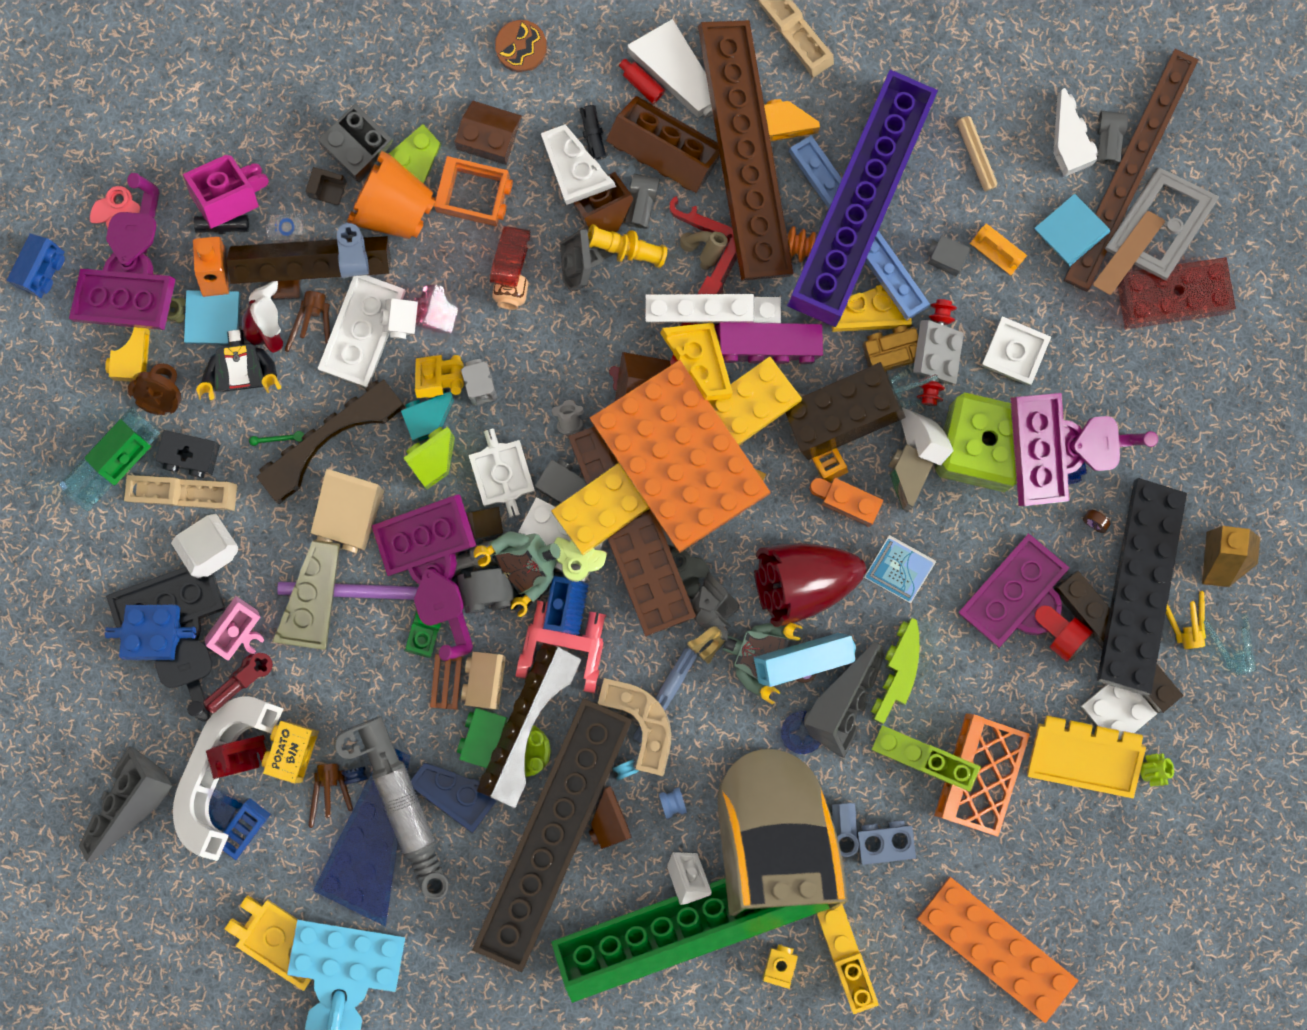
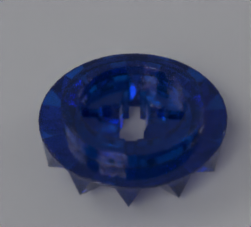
(793, 741)

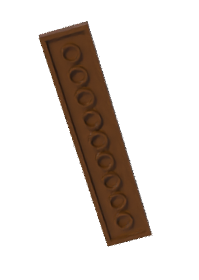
(745, 150)

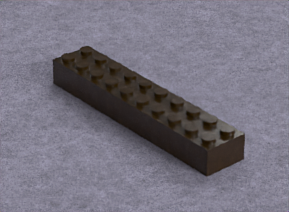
(552, 835)

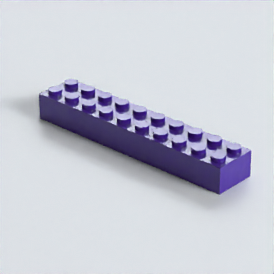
(862, 198)

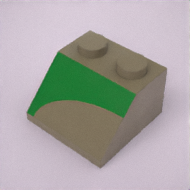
(908, 475)

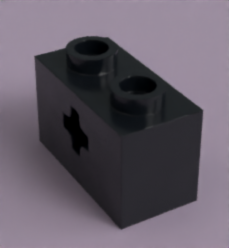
(175, 444)

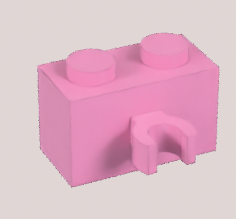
(234, 629)

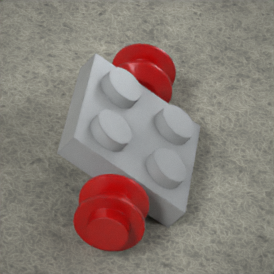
(938, 351)

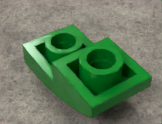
(421, 637)

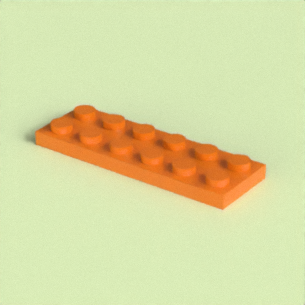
(997, 949)

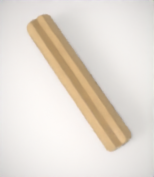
(977, 153)

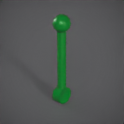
(254, 440)

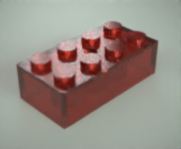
(1202, 287)

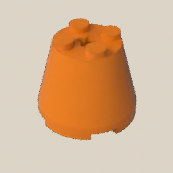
(392, 200)

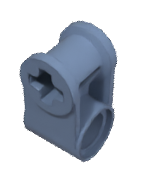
(352, 254)

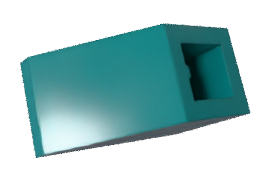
(427, 416)

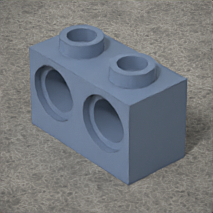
(886, 851)

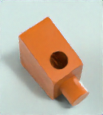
(211, 259)

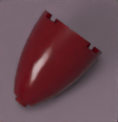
(810, 578)

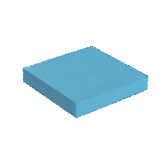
(1072, 229)
(211, 317)

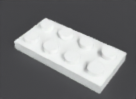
(357, 333)

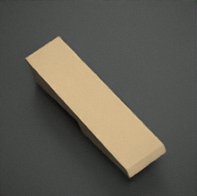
(798, 35)
(181, 492)

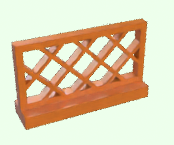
(966, 749)

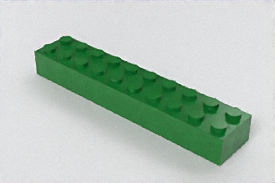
(661, 938)

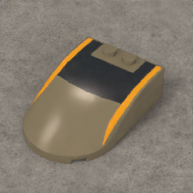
(777, 835)

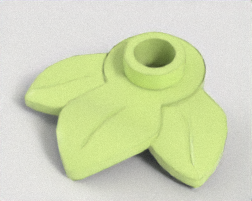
(571, 555)

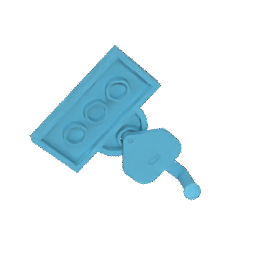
(344, 961)

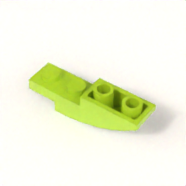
(904, 661)
(926, 758)

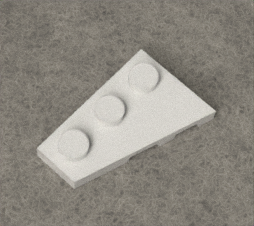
(574, 167)

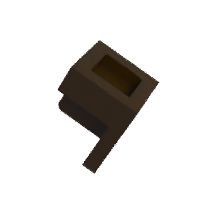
(325, 186)

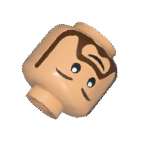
(511, 297)

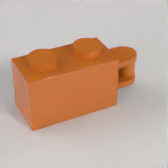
(847, 500)

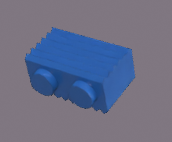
(565, 605)

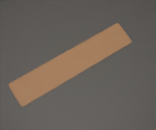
(1129, 252)

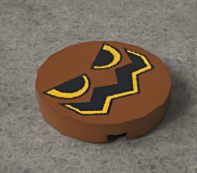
(521, 46)

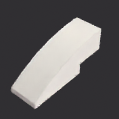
(926, 437)

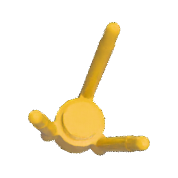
(1193, 635)

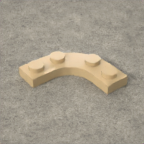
(652, 720)

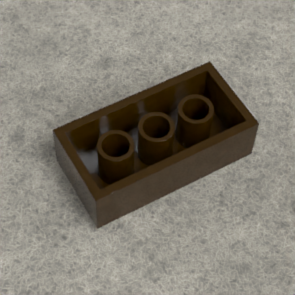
(844, 411)

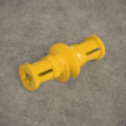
(627, 246)

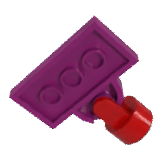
(1024, 599)

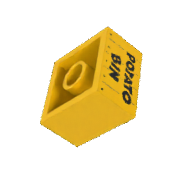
(290, 751)

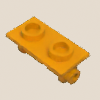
(998, 249)

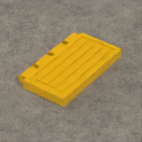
(1087, 759)

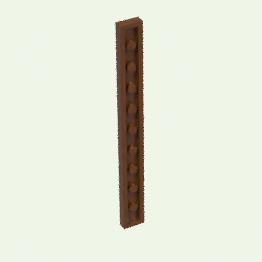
(1134, 163)

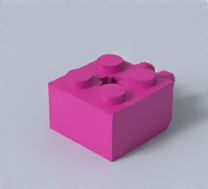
(224, 189)

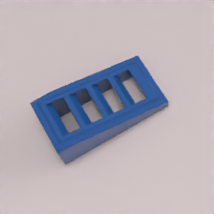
(257, 812)

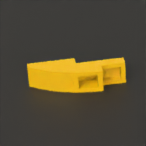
(847, 959)

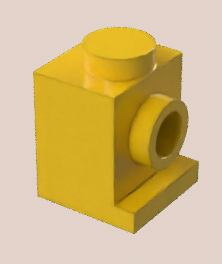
(777, 977)

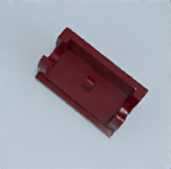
(236, 756)

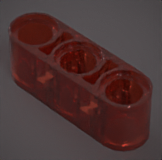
(510, 256)

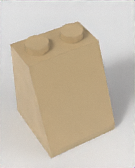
(346, 510)

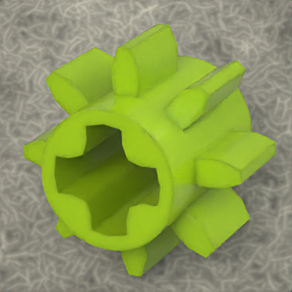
(1157, 770)

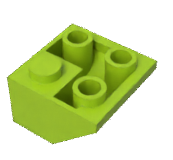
(433, 458)

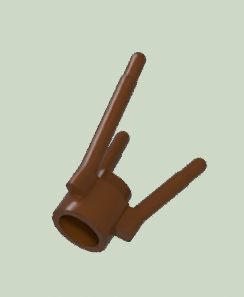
(312, 306)
(328, 776)

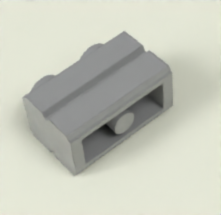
(479, 382)

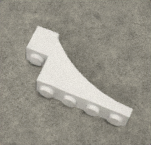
(712, 308)

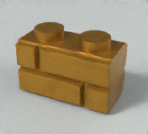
(893, 349)

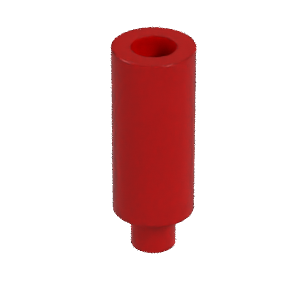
(642, 81)

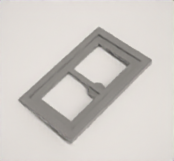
(1186, 233)

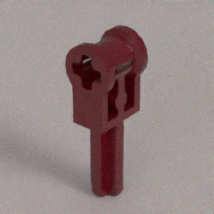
(238, 680)

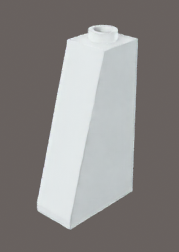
(674, 66)

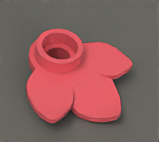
(106, 208)

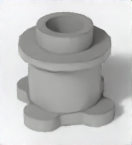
(568, 417)

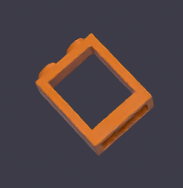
(449, 174)

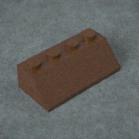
(664, 144)

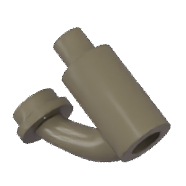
(712, 250)

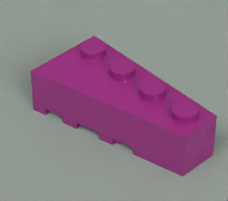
(776, 340)

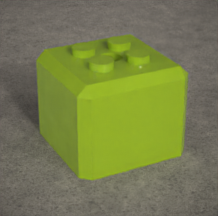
(971, 459)

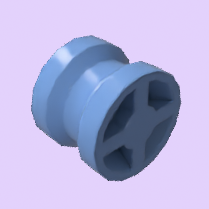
(672, 803)

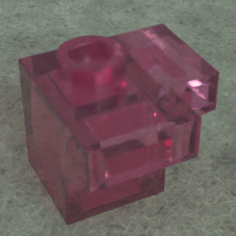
(435, 311)

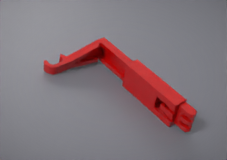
(715, 283)

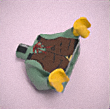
(524, 561)
(758, 641)

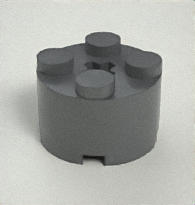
(485, 589)

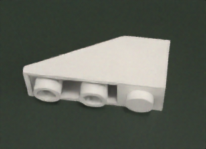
(1071, 143)

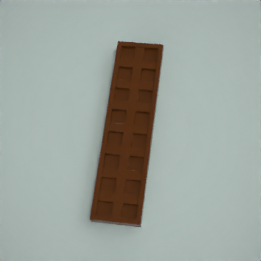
(638, 549)

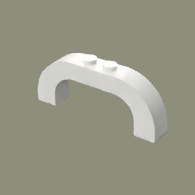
(197, 783)

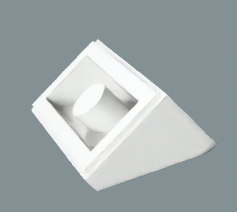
(688, 877)

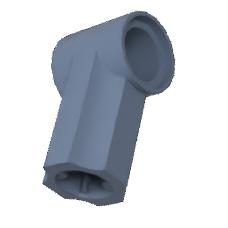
(845, 824)

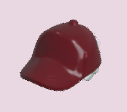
(261, 318)

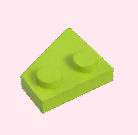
(417, 152)

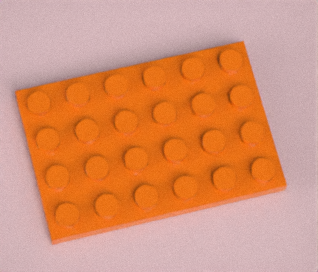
(679, 456)

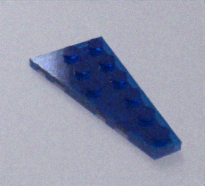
(364, 857)

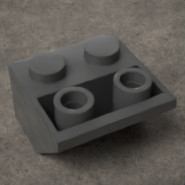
(355, 142)

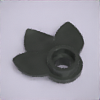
(690, 571)

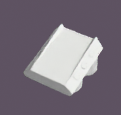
(205, 546)

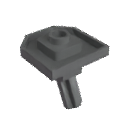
(579, 259)

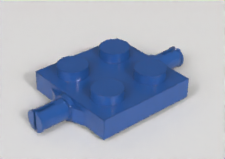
(150, 632)

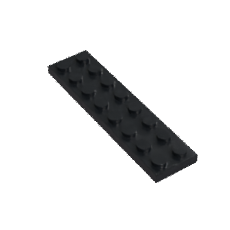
(1142, 587)

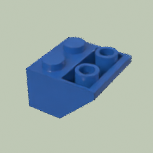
(36, 265)

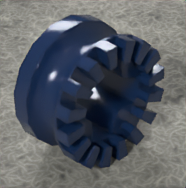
(354, 776)

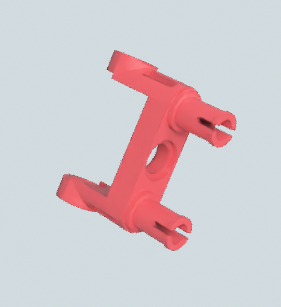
(590, 643)

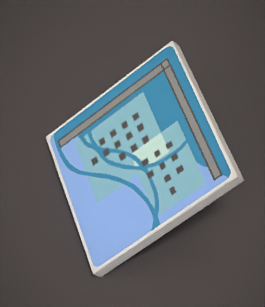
(900, 569)

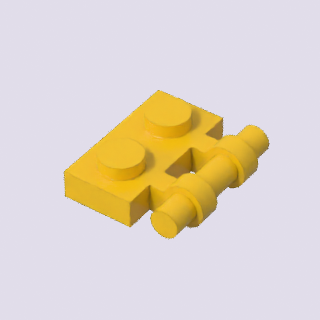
(431, 378)

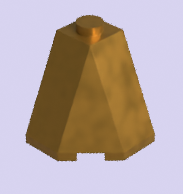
(1229, 555)

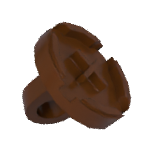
(155, 392)

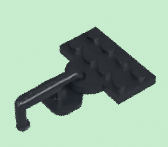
(197, 600)

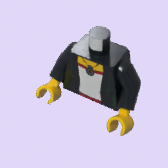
(238, 368)

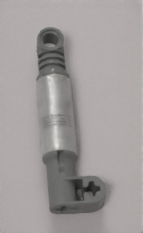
(399, 800)

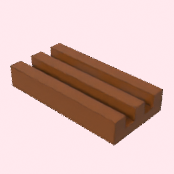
(435, 684)

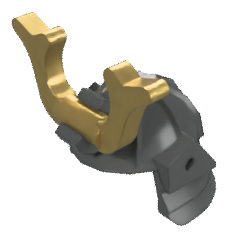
(712, 609)

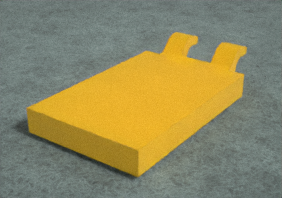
(268, 937)

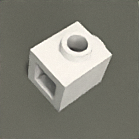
(399, 317)

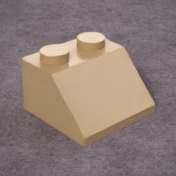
(484, 680)

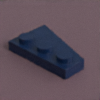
(453, 795)

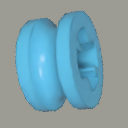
(625, 769)

